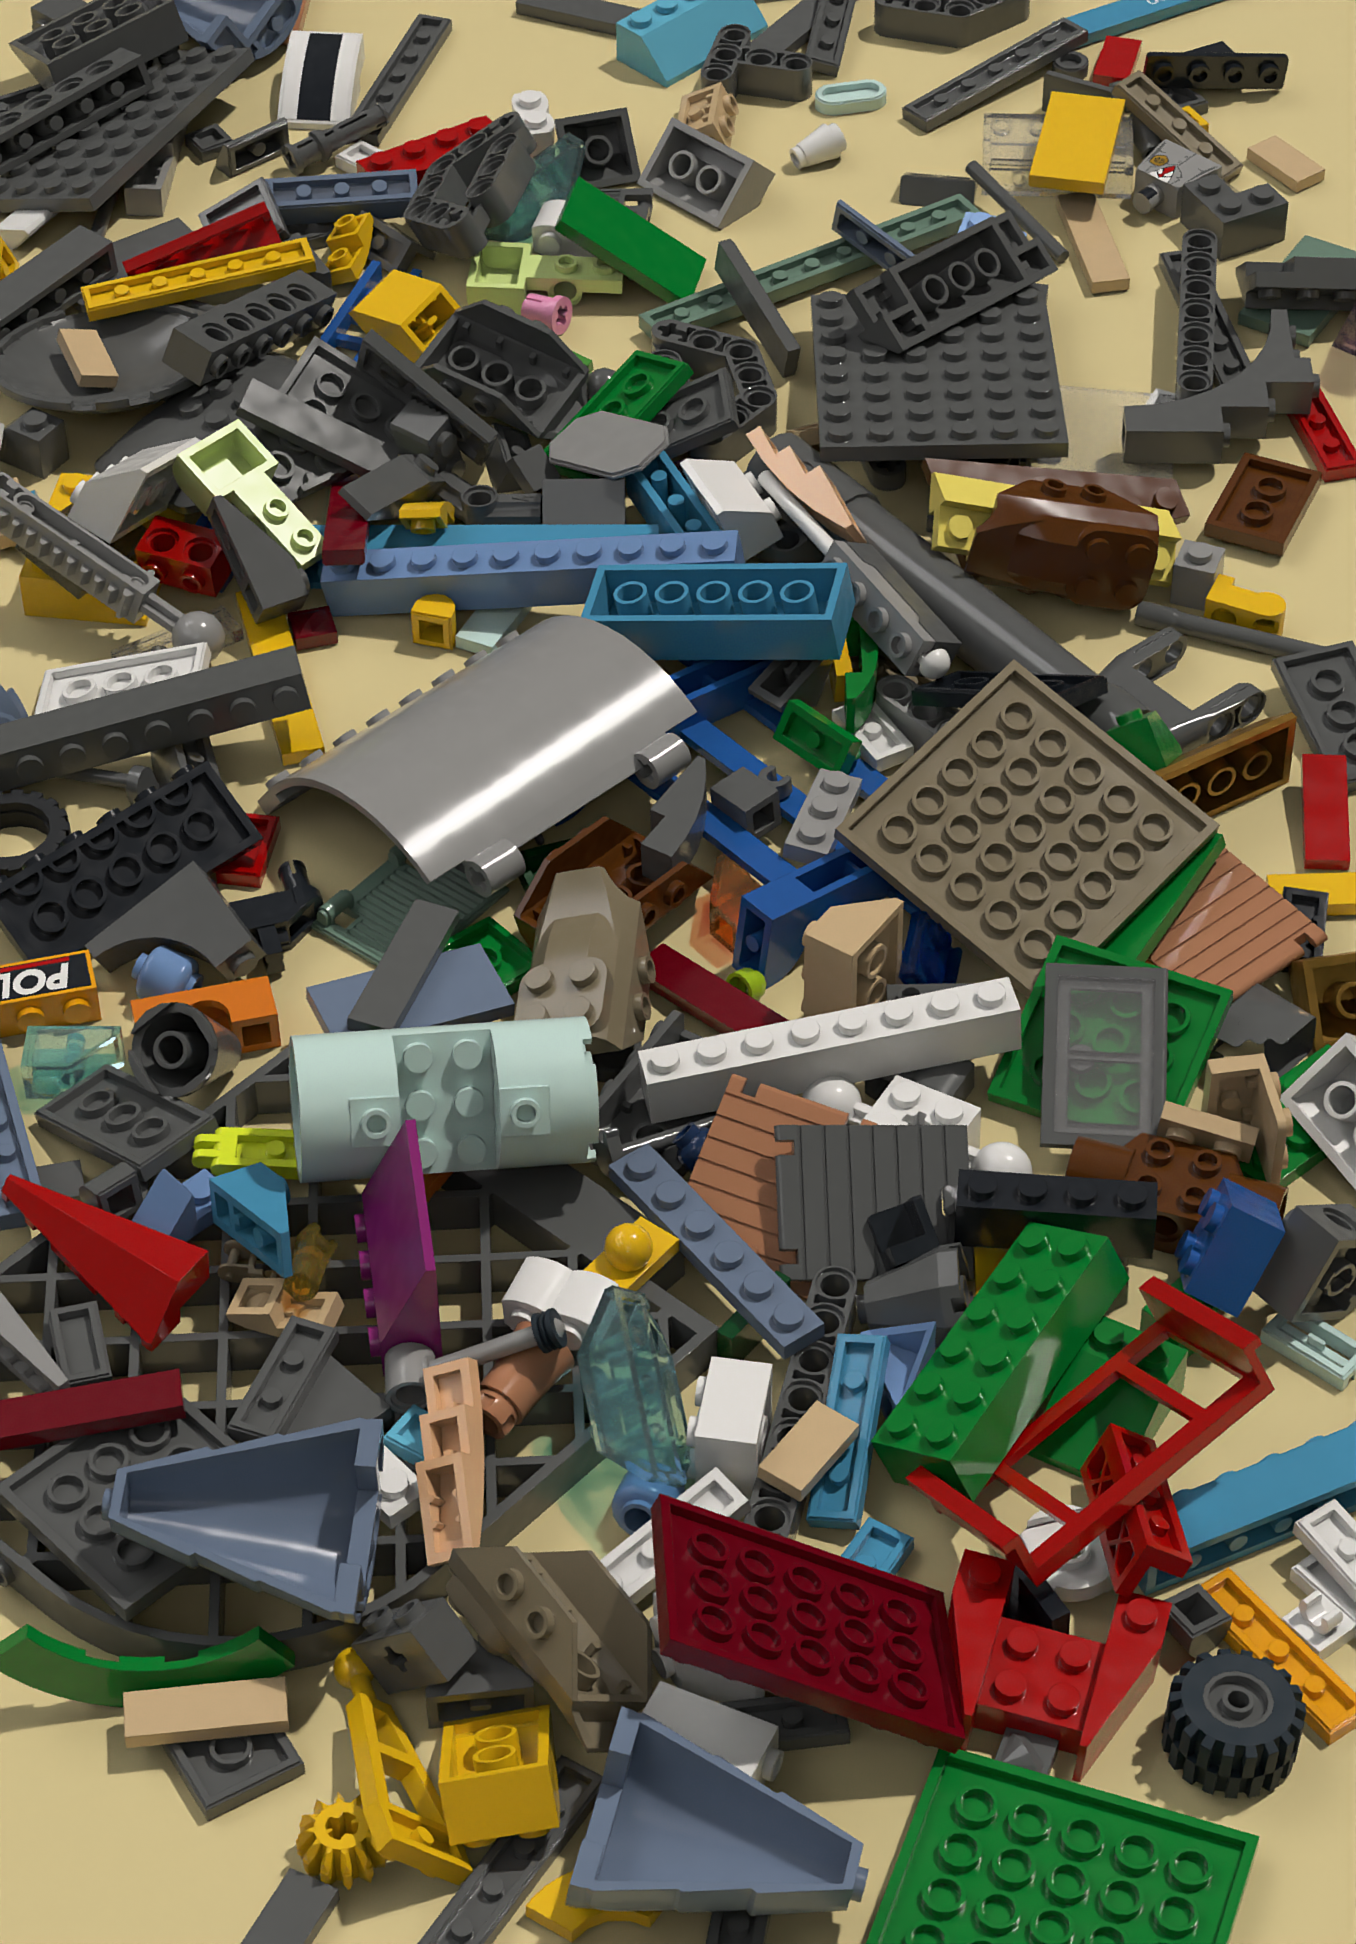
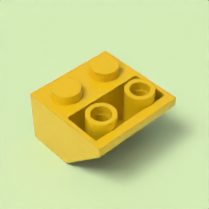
(405, 311)

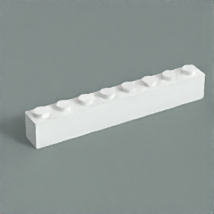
(845, 1043)

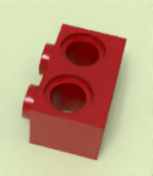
(183, 556)

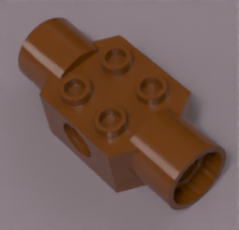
(1182, 1176)

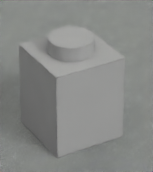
(1195, 573)

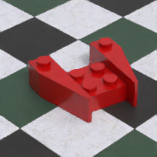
(1043, 1677)

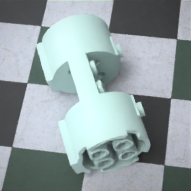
(476, 1091)

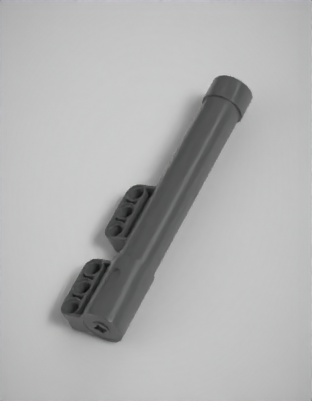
(983, 622)

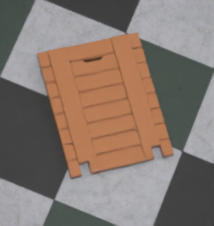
(1235, 930)
(739, 1168)

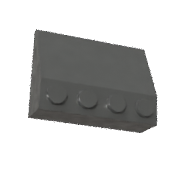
(96, 31)

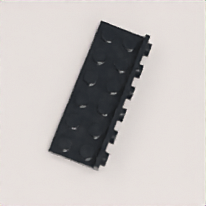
(104, 873)

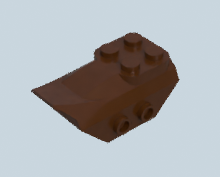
(1067, 543)
(619, 852)

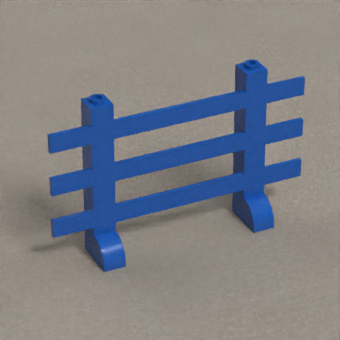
(791, 898)

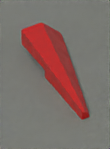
(130, 1265)

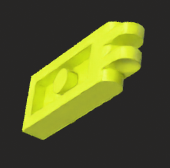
(241, 1147)

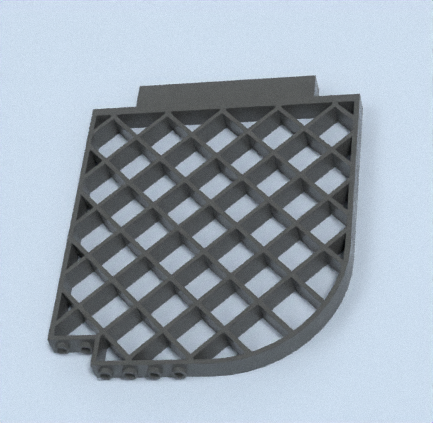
(542, 1207)

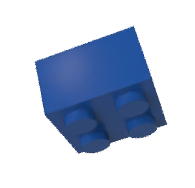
(1229, 1246)

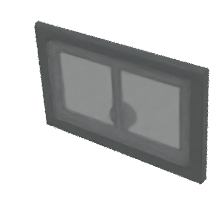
(1103, 1053)

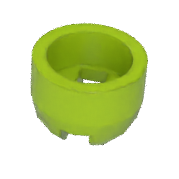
(748, 981)

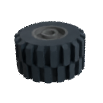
(1233, 1723)

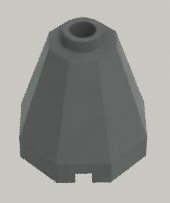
(919, 1292)

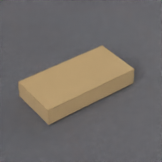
(1285, 163)
(87, 358)
(808, 1451)

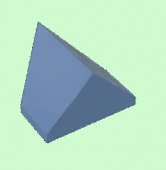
(908, 1354)

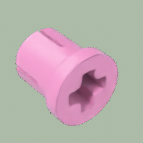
(553, 312)

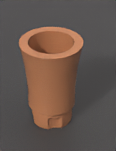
(518, 1384)

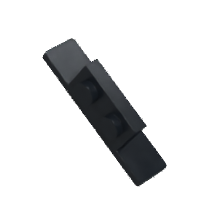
(1216, 70)

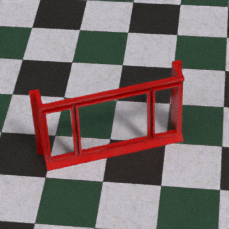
(1176, 1317)

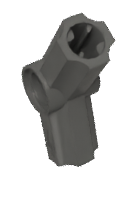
(485, 507)

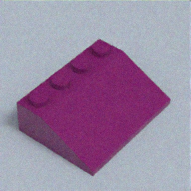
(399, 1251)

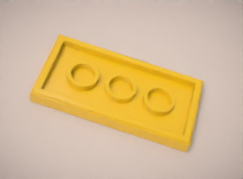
(1077, 143)

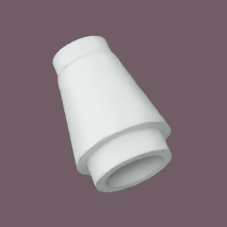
(819, 146)

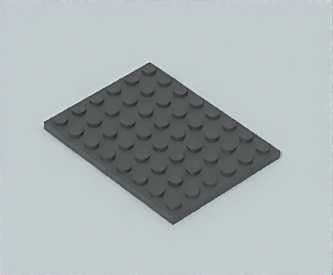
(960, 395)

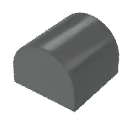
(114, 1191)
(1197, 1620)

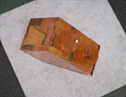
(725, 899)

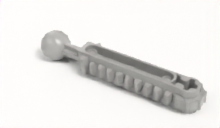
(98, 567)

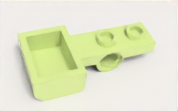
(509, 270)
(242, 472)

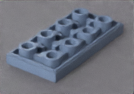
(457, 991)

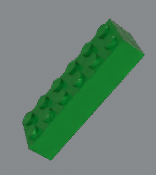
(1002, 1358)

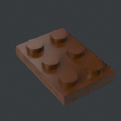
(1263, 504)

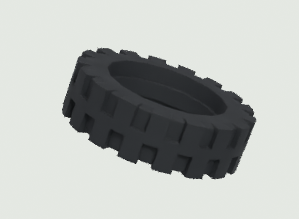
(36, 813)

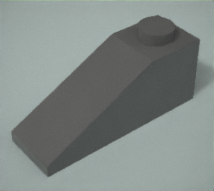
(388, 487)
(260, 565)

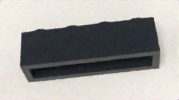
(999, 1205)

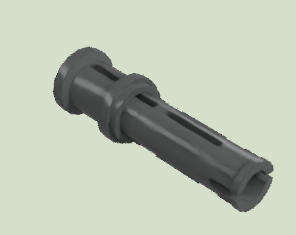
(321, 144)

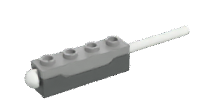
(884, 601)

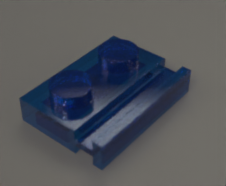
(929, 953)

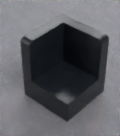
(903, 1232)

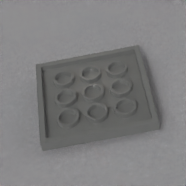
(62, 1499)

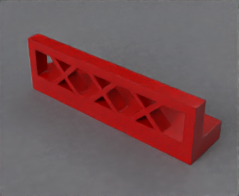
(232, 234)
(1149, 1528)

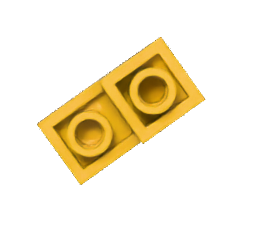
(349, 247)
(426, 517)

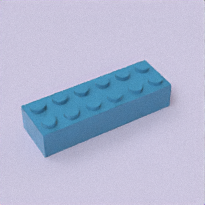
(726, 609)

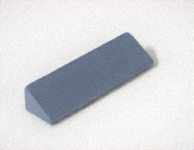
(335, 195)
(868, 237)

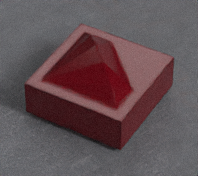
(312, 628)

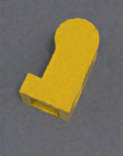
(1245, 607)

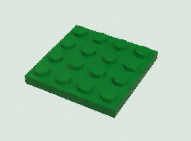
(1193, 1026)

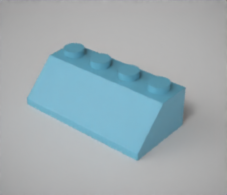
(675, 36)

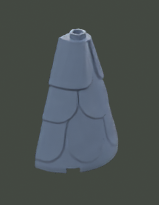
(239, 23)
(266, 1513)
(704, 1836)

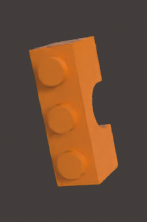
(240, 1006)

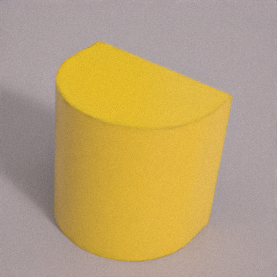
(434, 621)

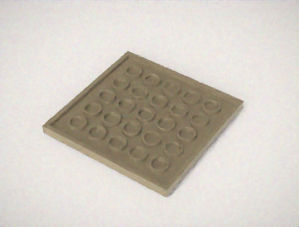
(1025, 828)

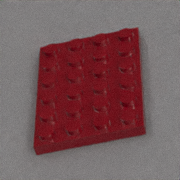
(804, 1624)

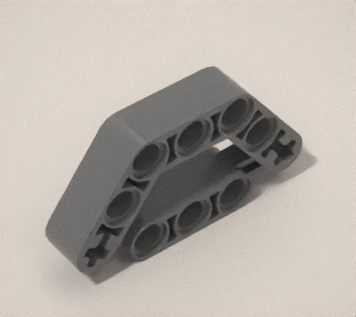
(947, 21)
(485, 170)
(752, 385)

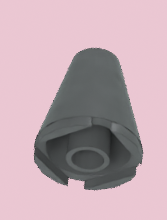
(180, 1050)

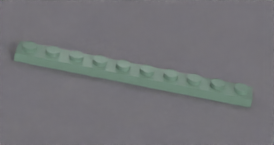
(814, 266)

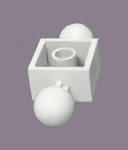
(915, 1104)

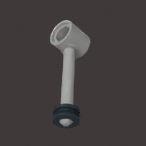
(407, 1360)

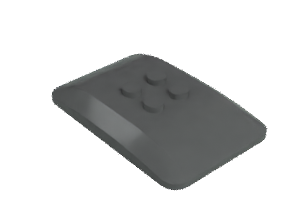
(197, 414)

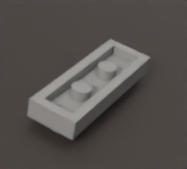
(823, 810)

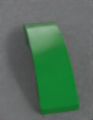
(861, 685)

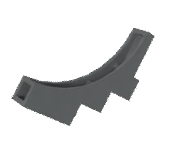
(1241, 408)

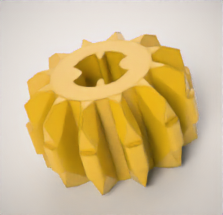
(338, 1843)

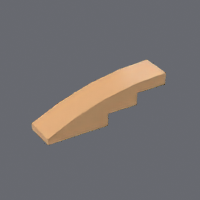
(811, 489)
(453, 1462)

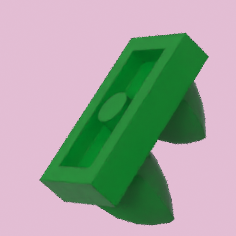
(817, 738)

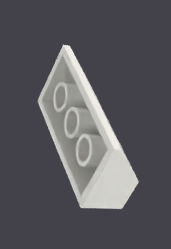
(127, 492)
(1326, 1104)

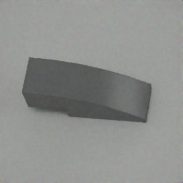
(676, 822)

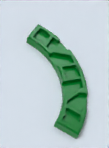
(70, 1674)

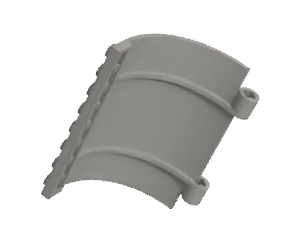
(504, 748)

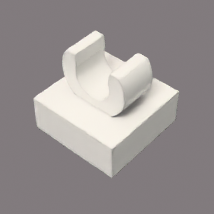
(1321, 1624)

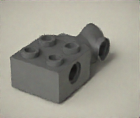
(1313, 1265)

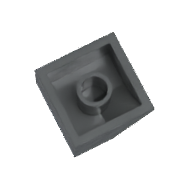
(1237, 218)

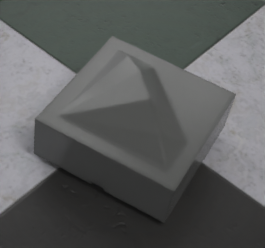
(1028, 1750)

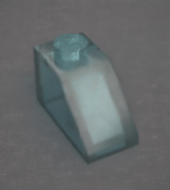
(65, 1055)

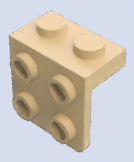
(1251, 1094)

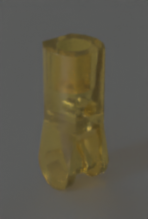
(309, 1263)

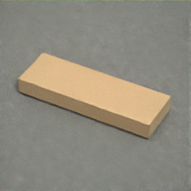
(205, 1712)

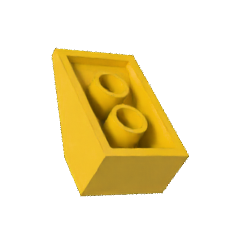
(499, 1776)

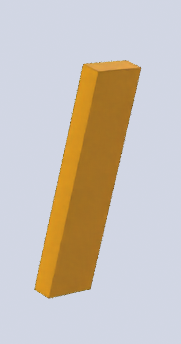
(1259, 1630)

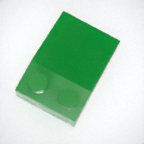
(1118, 1404)

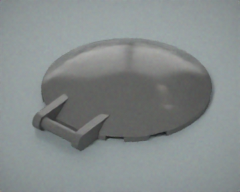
(39, 375)

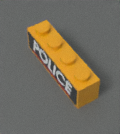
(48, 993)

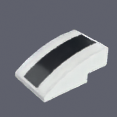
(320, 79)

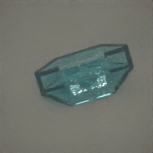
(554, 175)
(633, 1390)

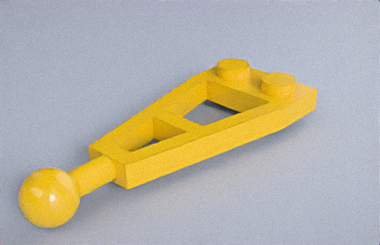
(396, 1832)

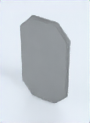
(608, 445)

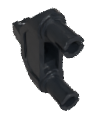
(282, 917)

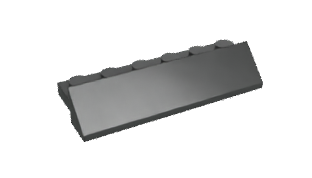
(949, 283)
(1299, 284)

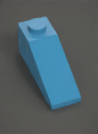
(254, 1212)

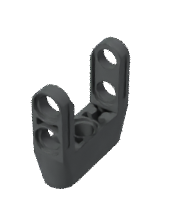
(1150, 660)

